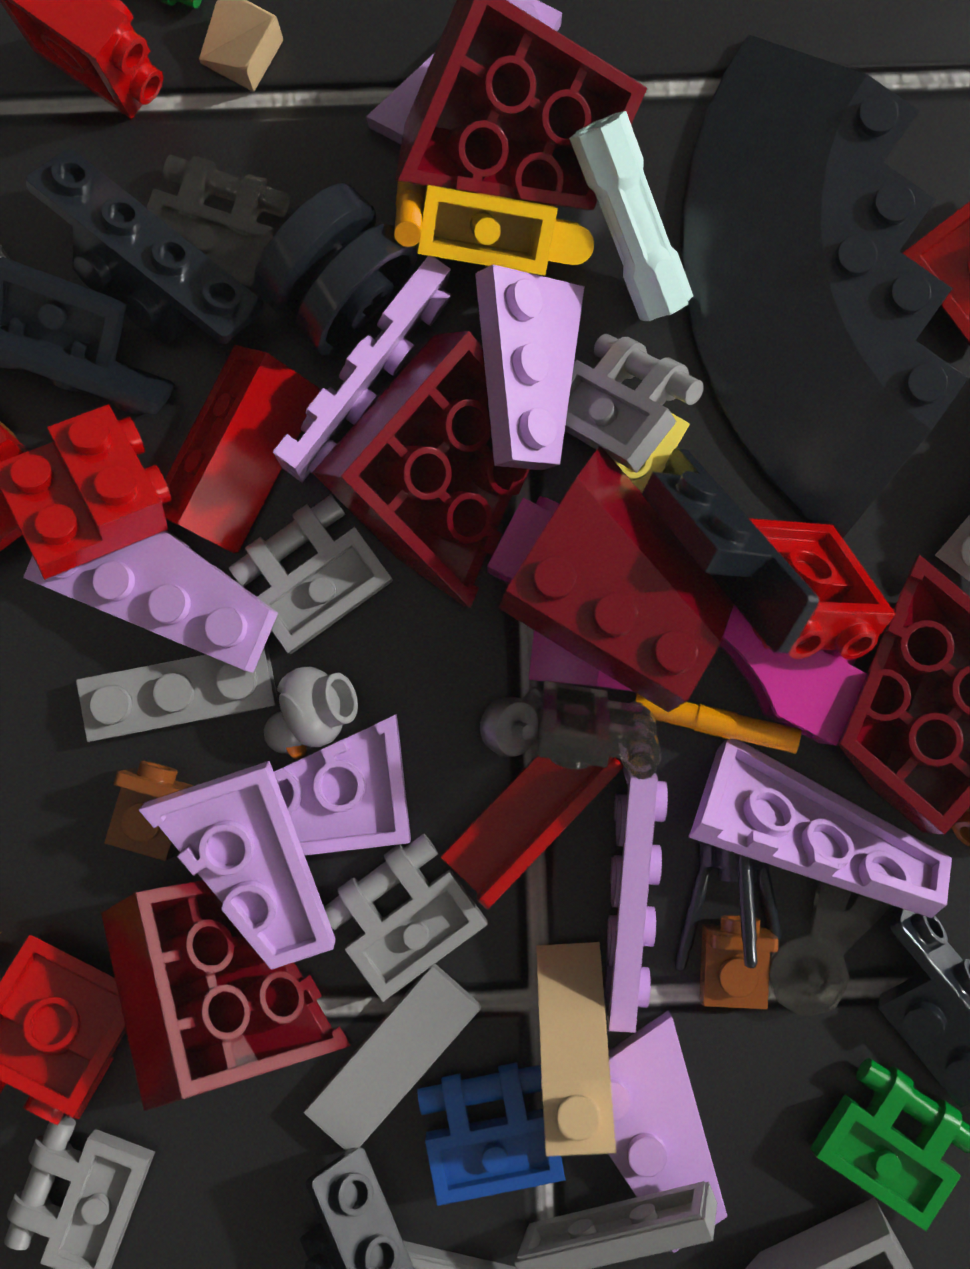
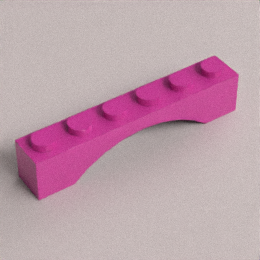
(797, 693)

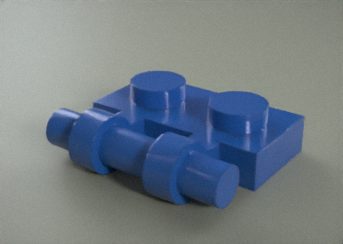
(491, 1153)

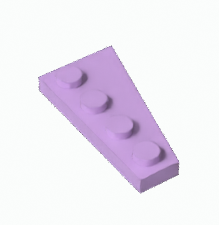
(419, 300)
(173, 594)
(802, 827)
(634, 926)

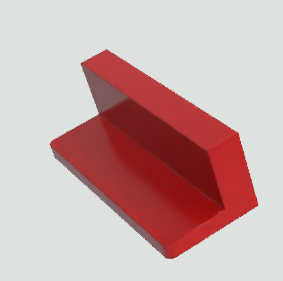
(229, 454)
(523, 823)

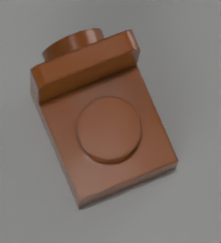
(128, 825)
(723, 974)

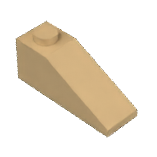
(574, 1051)

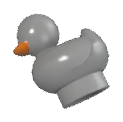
(311, 711)

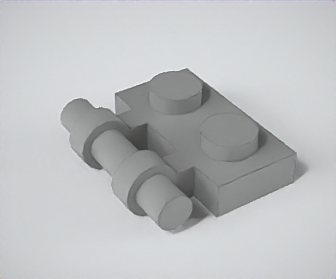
(615, 416)
(322, 587)
(416, 932)
(97, 1203)

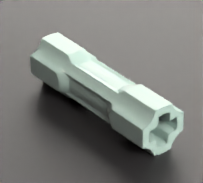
(616, 175)

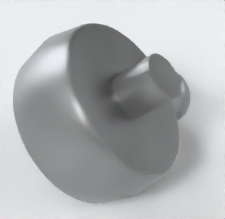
(511, 723)

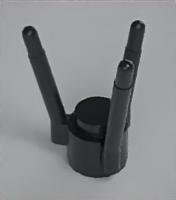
(731, 868)

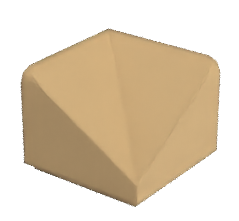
(241, 41)

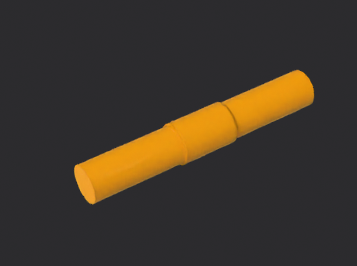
(409, 213)
(728, 725)

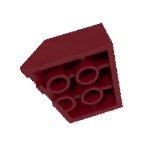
(504, 107)
(425, 467)
(620, 589)
(915, 705)
(203, 1000)

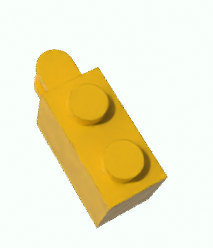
(499, 231)

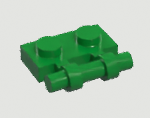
(884, 1160)

